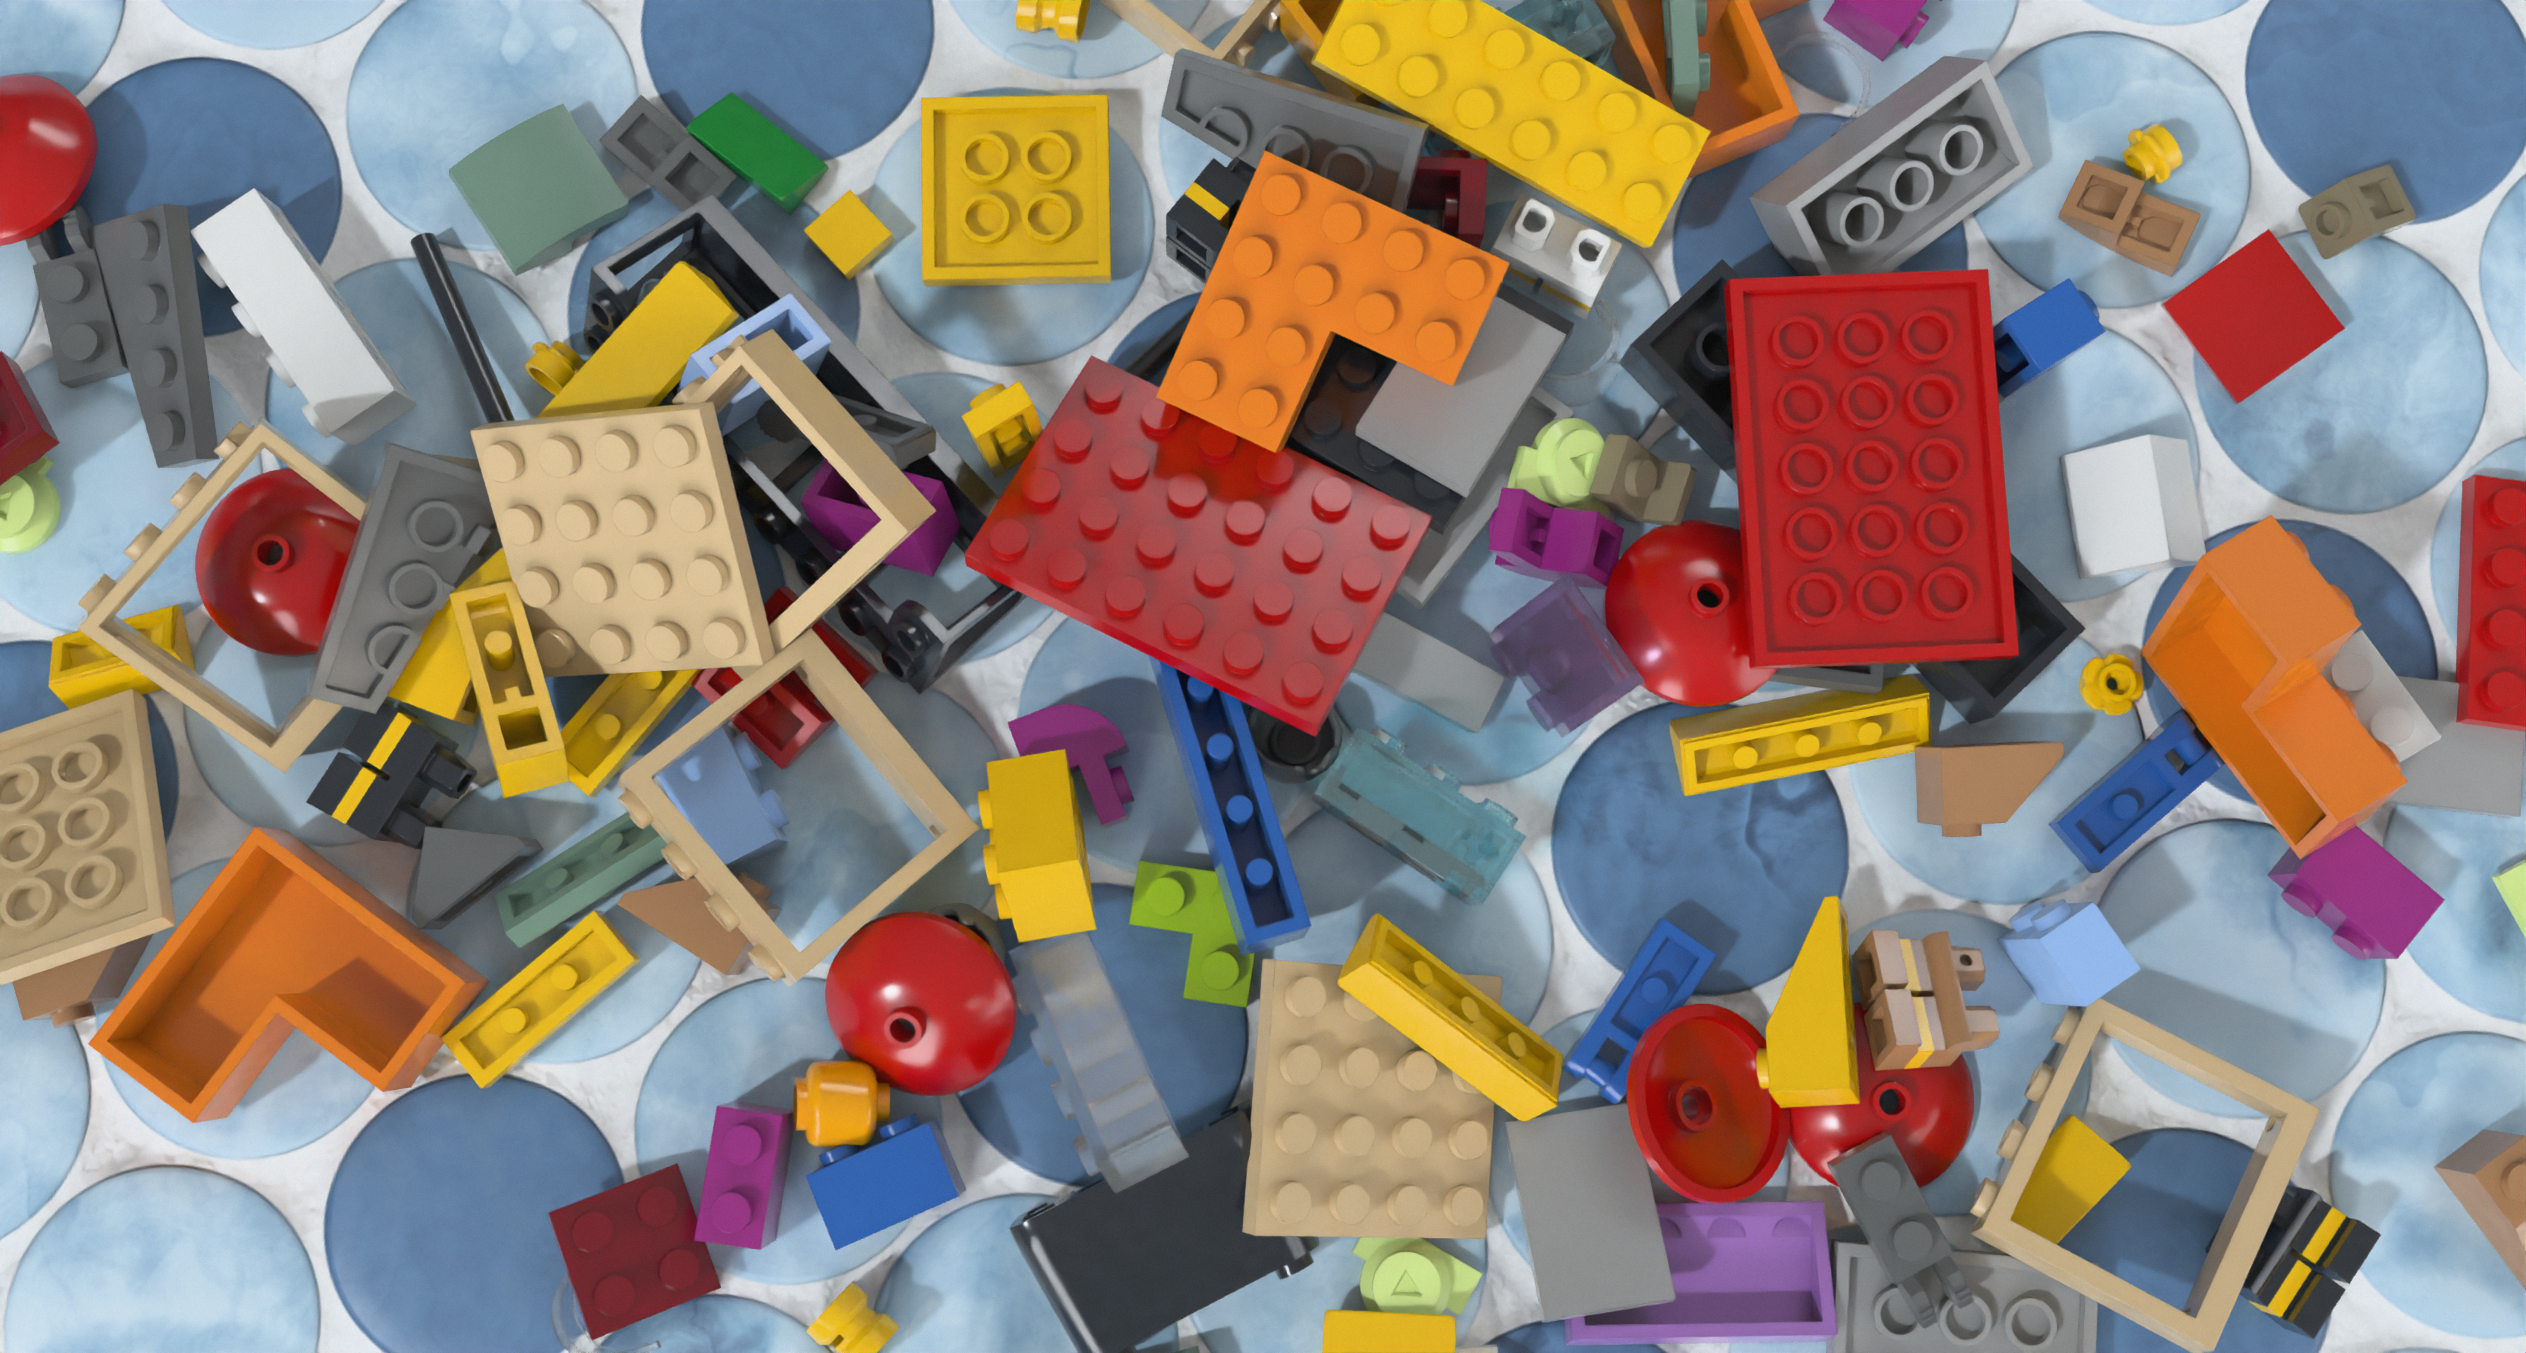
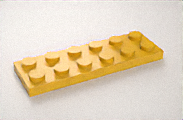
(1519, 105)

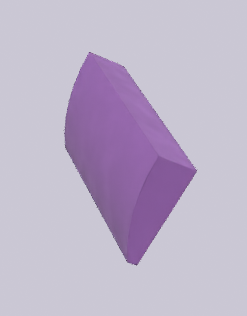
(1736, 1279)

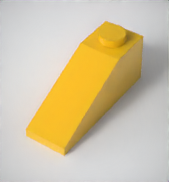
(438, 670)
(510, 688)
(1813, 1024)

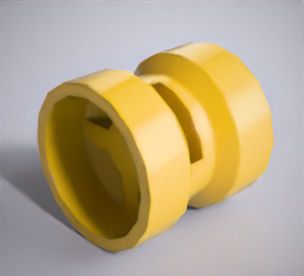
(1065, 16)
(852, 1325)

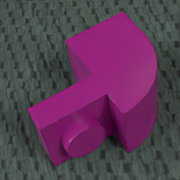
(1553, 541)
(1088, 743)

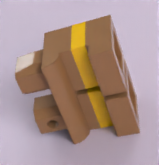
(1918, 1001)

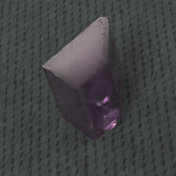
(1563, 658)

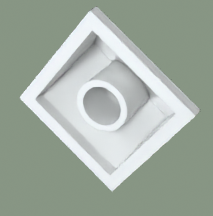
(2133, 506)

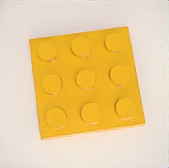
(1015, 190)

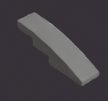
(1429, 673)

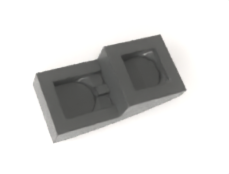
(666, 156)

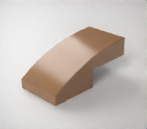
(2126, 220)

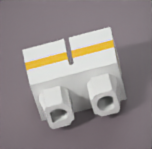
(1560, 251)

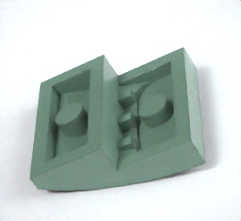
(538, 189)

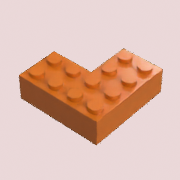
(1747, 93)
(1315, 265)
(2246, 668)
(277, 950)

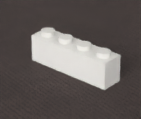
(301, 318)

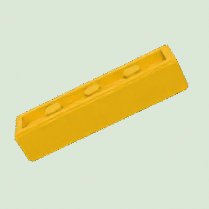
(649, 347)
(1799, 735)
(1452, 1020)

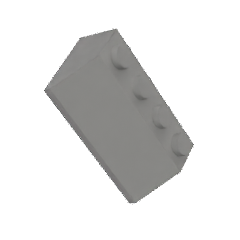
(1896, 174)

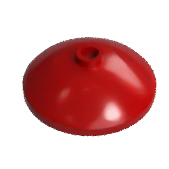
(44, 154)
(284, 604)
(1672, 639)
(937, 980)
(1926, 1126)
(1729, 1127)

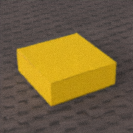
(849, 235)

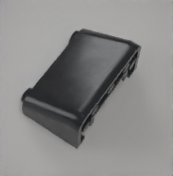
(1158, 1248)

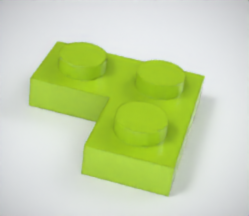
(1194, 904)

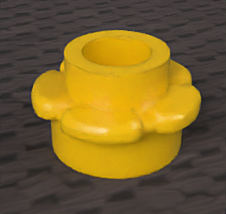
(2152, 154)
(553, 365)
(2094, 684)

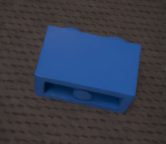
(2043, 335)
(886, 1181)

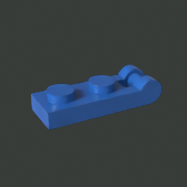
(2136, 794)
(1653, 983)

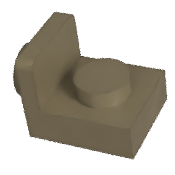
(2356, 211)
(1640, 484)

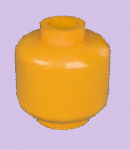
(839, 1103)

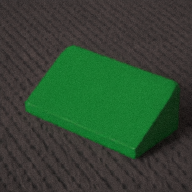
(758, 151)

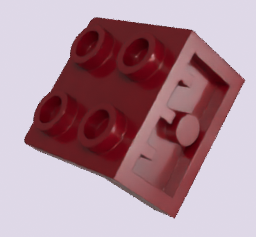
(1456, 186)

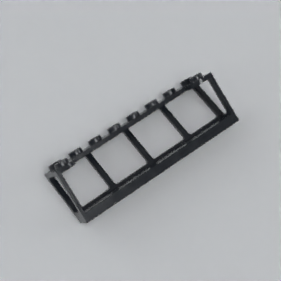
(716, 244)

